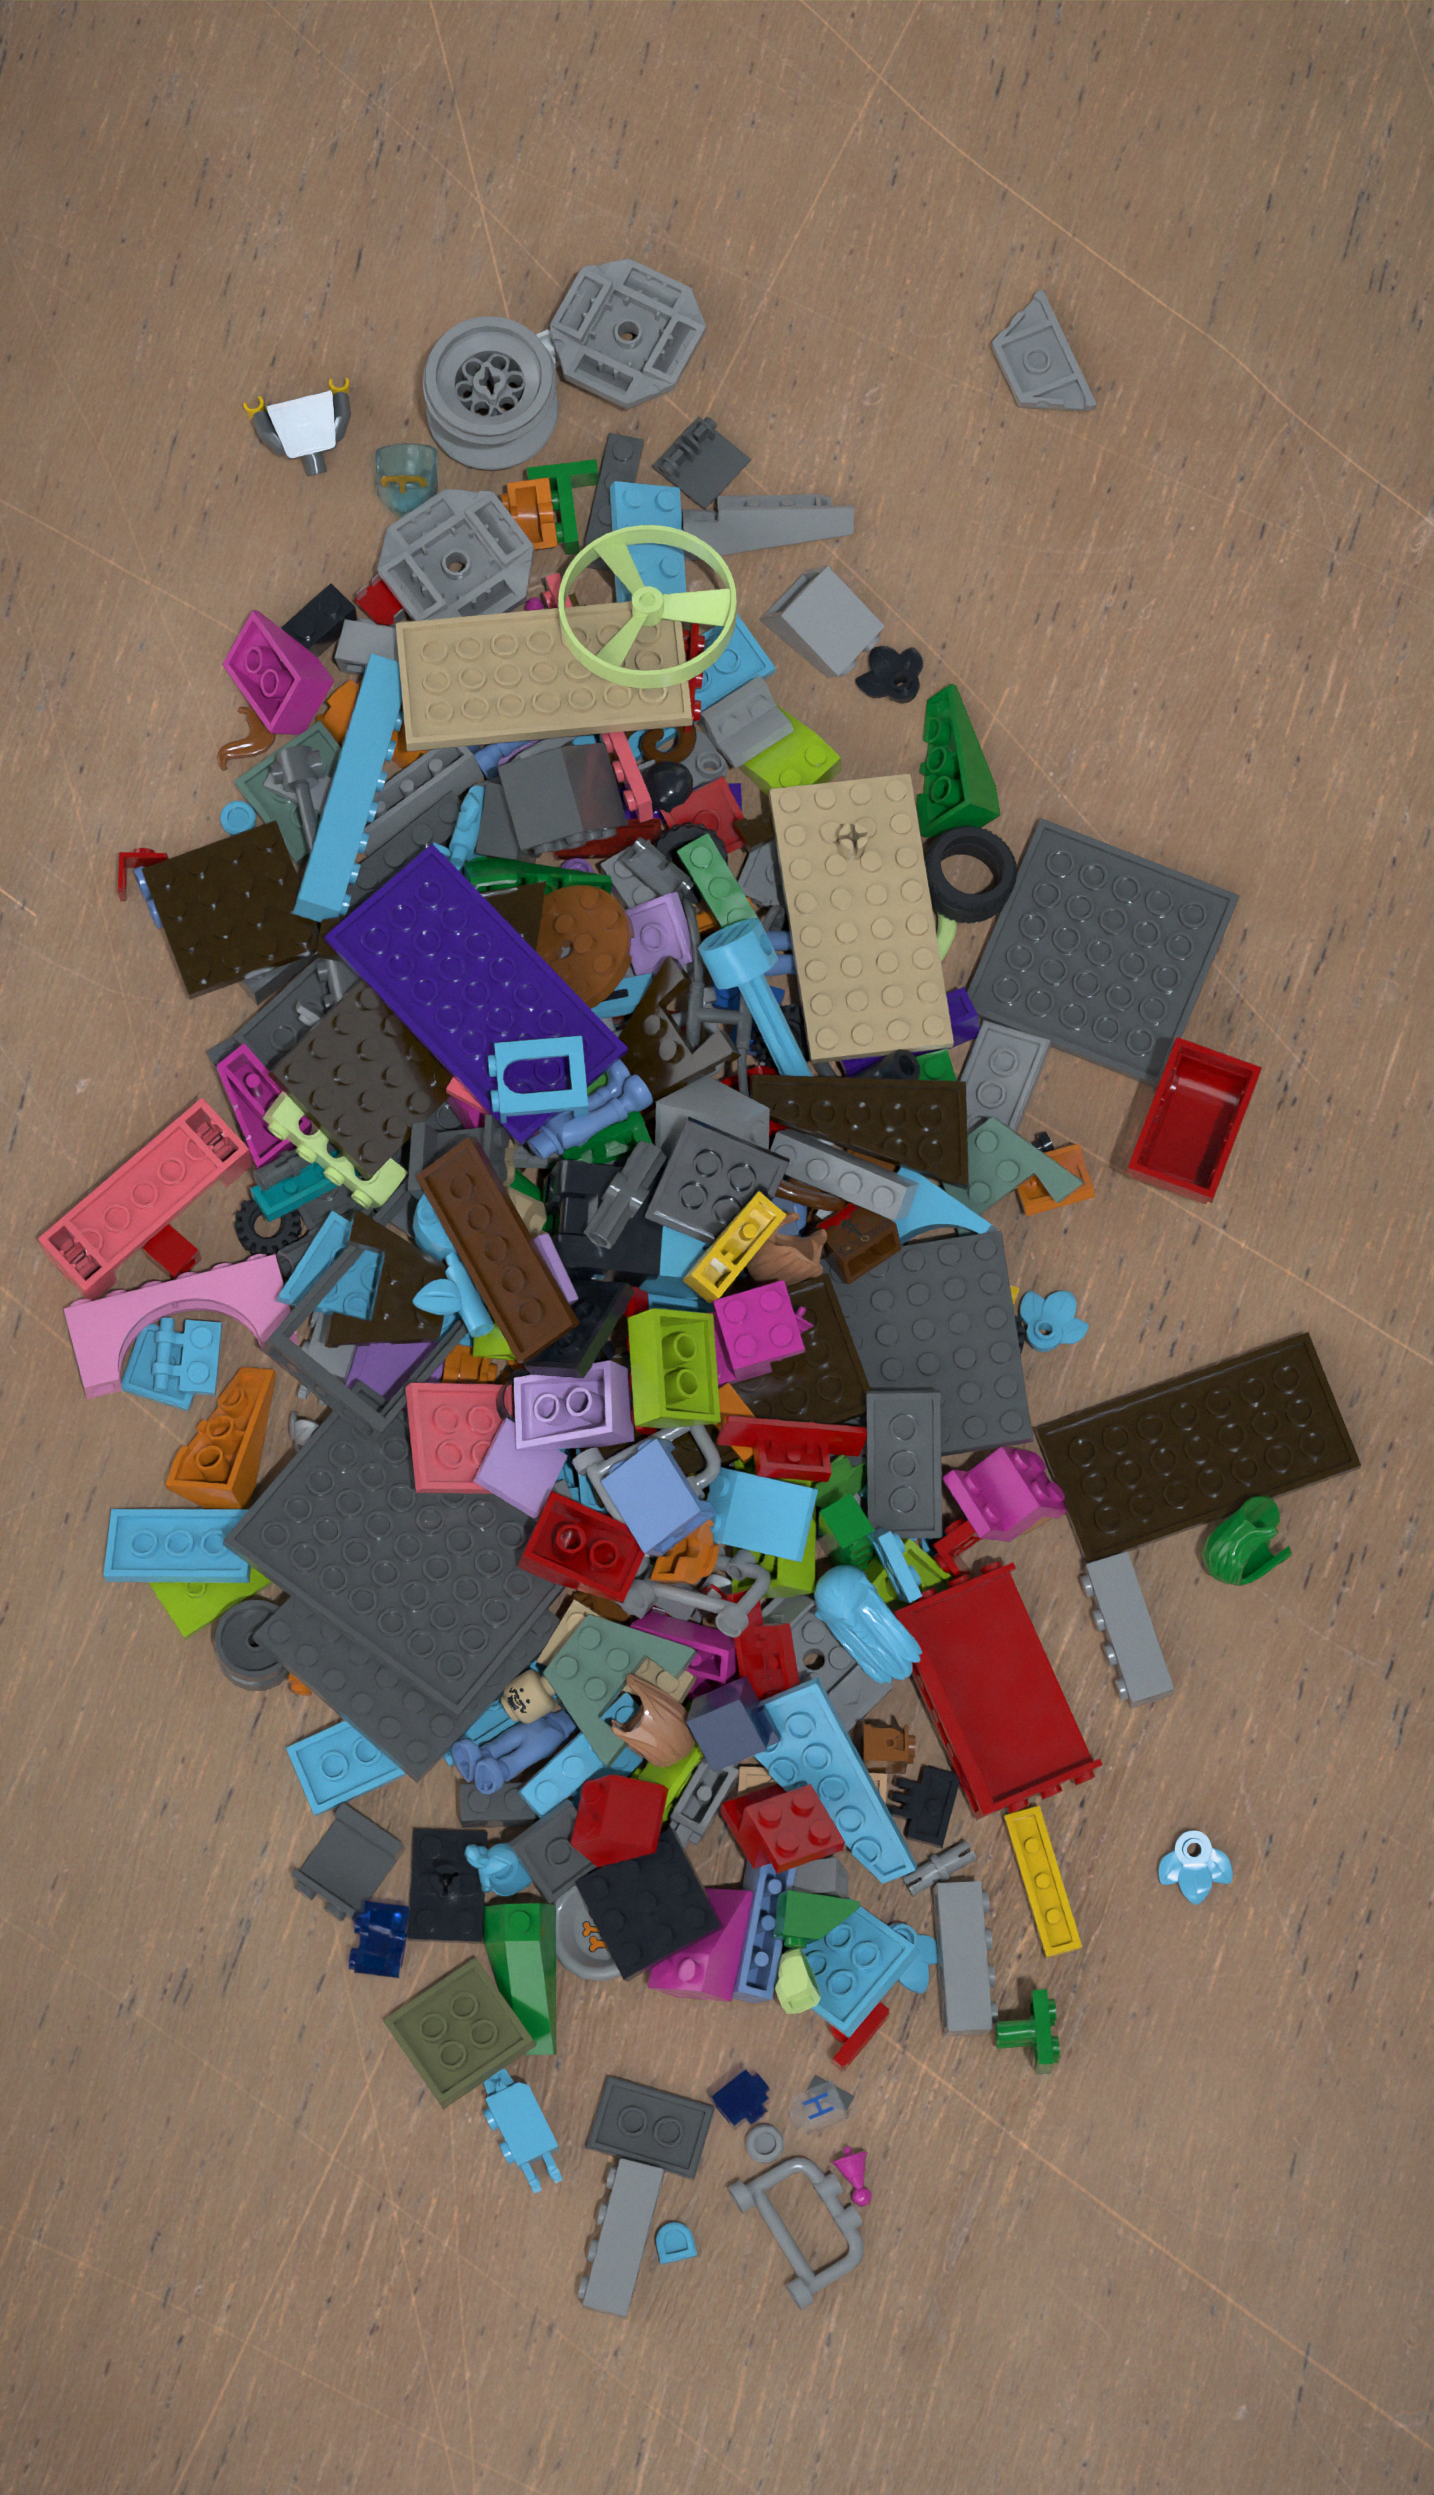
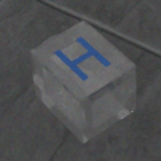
(818, 2108)

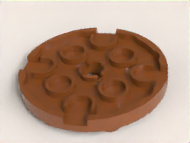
(599, 936)

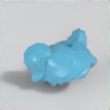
(498, 1869)

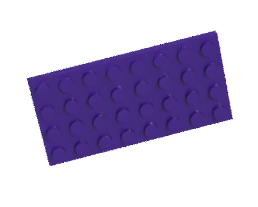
(468, 983)

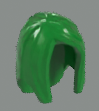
(1241, 1544)

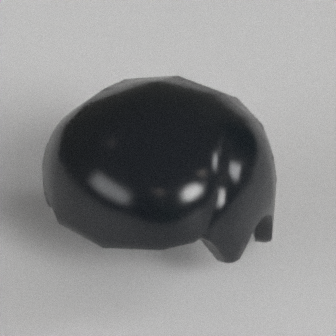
(668, 784)

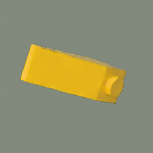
(734, 1248)

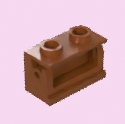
(887, 1749)

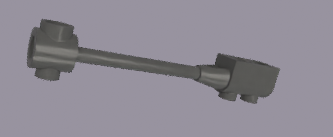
(299, 772)

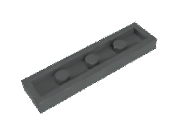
(620, 465)

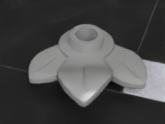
(704, 757)

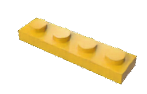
(1042, 1882)

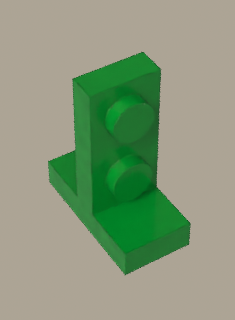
(562, 480)
(611, 1142)

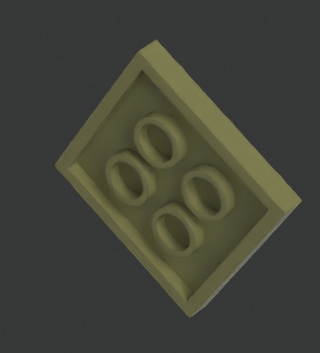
(459, 2033)

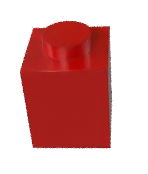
(171, 1252)

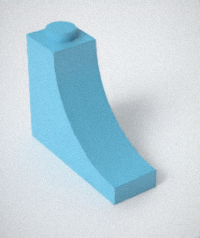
(936, 1210)

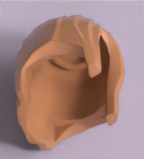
(788, 1256)
(658, 1727)

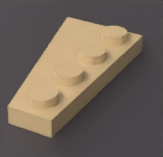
(648, 1671)

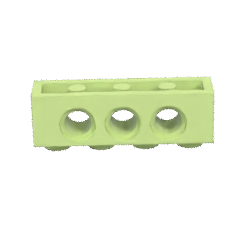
(373, 1192)

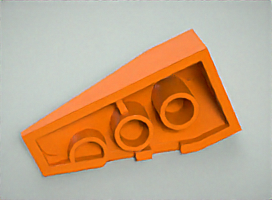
(225, 1454)

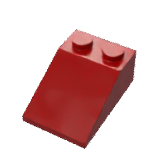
(582, 1550)

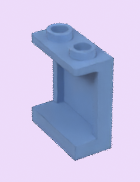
(656, 1497)

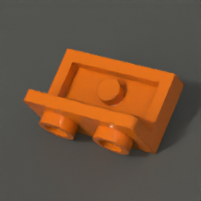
(1035, 1196)

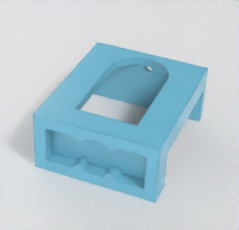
(517, 1104)

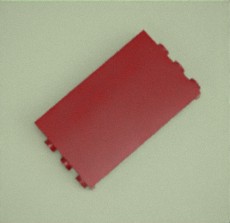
(994, 1693)

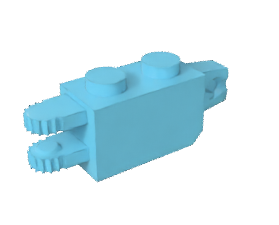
(522, 2126)

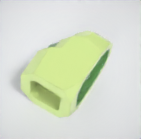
(796, 1982)

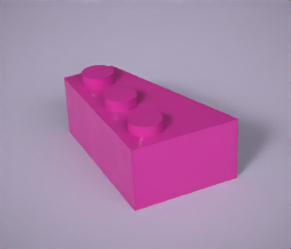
(251, 1096)
(716, 1658)

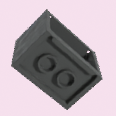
(563, 798)

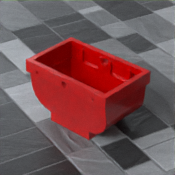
(1193, 1121)

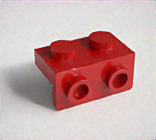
(958, 1540)

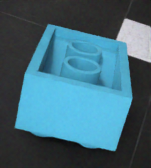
(761, 1513)

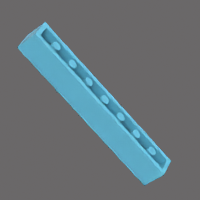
(352, 793)

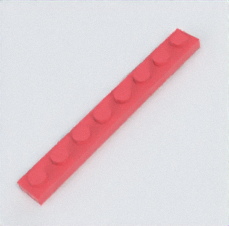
(624, 766)

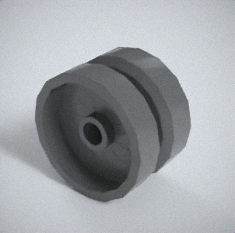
(236, 1650)

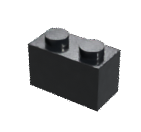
(321, 620)

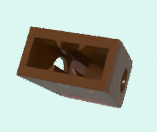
(856, 1240)

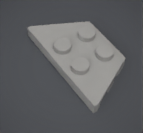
(1041, 361)

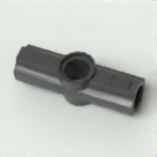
(625, 1194)

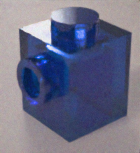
(742, 2099)

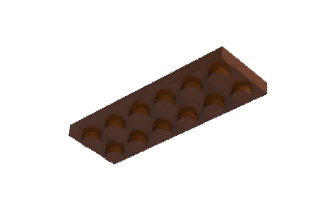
(497, 1249)

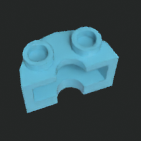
(430, 1232)

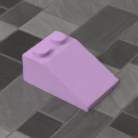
(574, 1411)

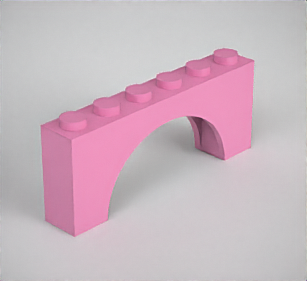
(109, 1326)

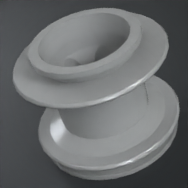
(504, 354)

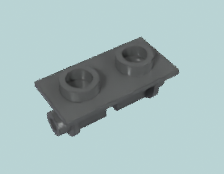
(655, 870)

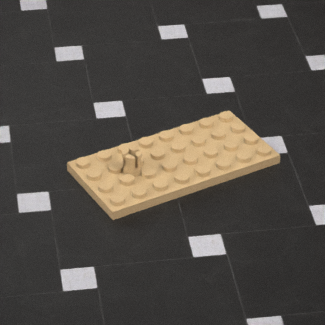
(520, 682)
(860, 918)

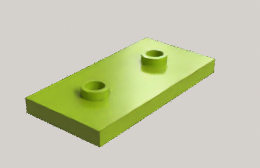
(201, 1603)

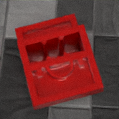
(782, 1827)

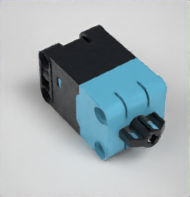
(644, 1253)

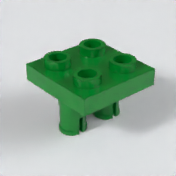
(1033, 2032)

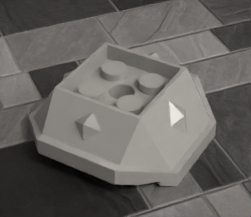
(620, 300)
(453, 529)
(842, 1677)

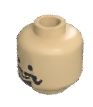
(528, 1697)

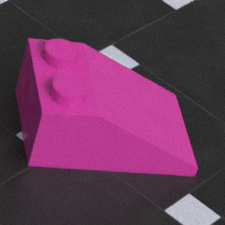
(277, 675)
(712, 1964)

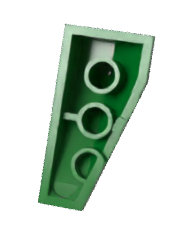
(956, 774)
(503, 873)
(523, 1960)

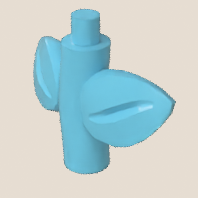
(467, 827)
(454, 1295)

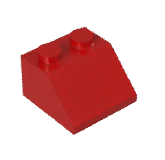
(618, 1819)

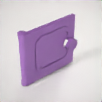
(389, 1366)

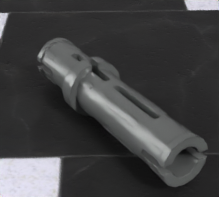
(285, 1166)

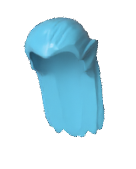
(865, 1624)

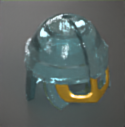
(406, 476)

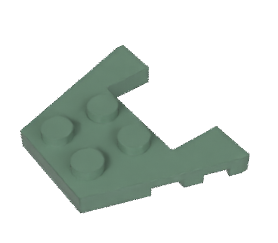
(1001, 1163)
(594, 1670)

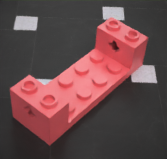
(144, 1198)

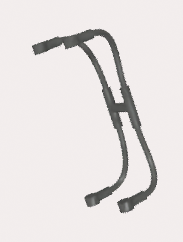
(774, 921)

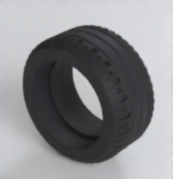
(983, 846)

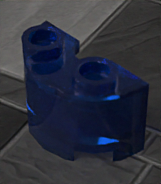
(381, 1940)

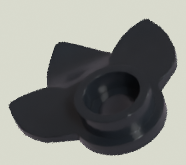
(888, 671)

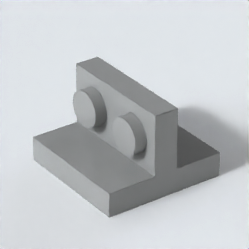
(745, 722)

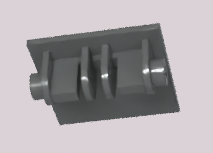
(702, 462)

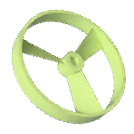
(651, 606)

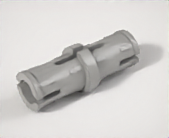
(939, 1868)

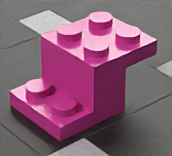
(753, 1332)
(1006, 1493)

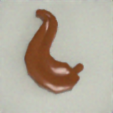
(254, 744)

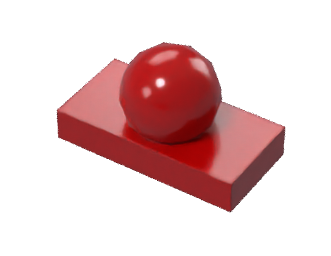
(860, 2037)

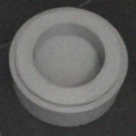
(765, 2144)

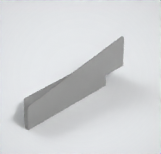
(767, 522)

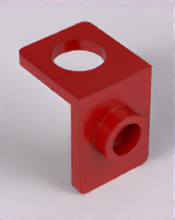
(139, 857)

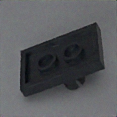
(597, 1311)
(445, 1888)

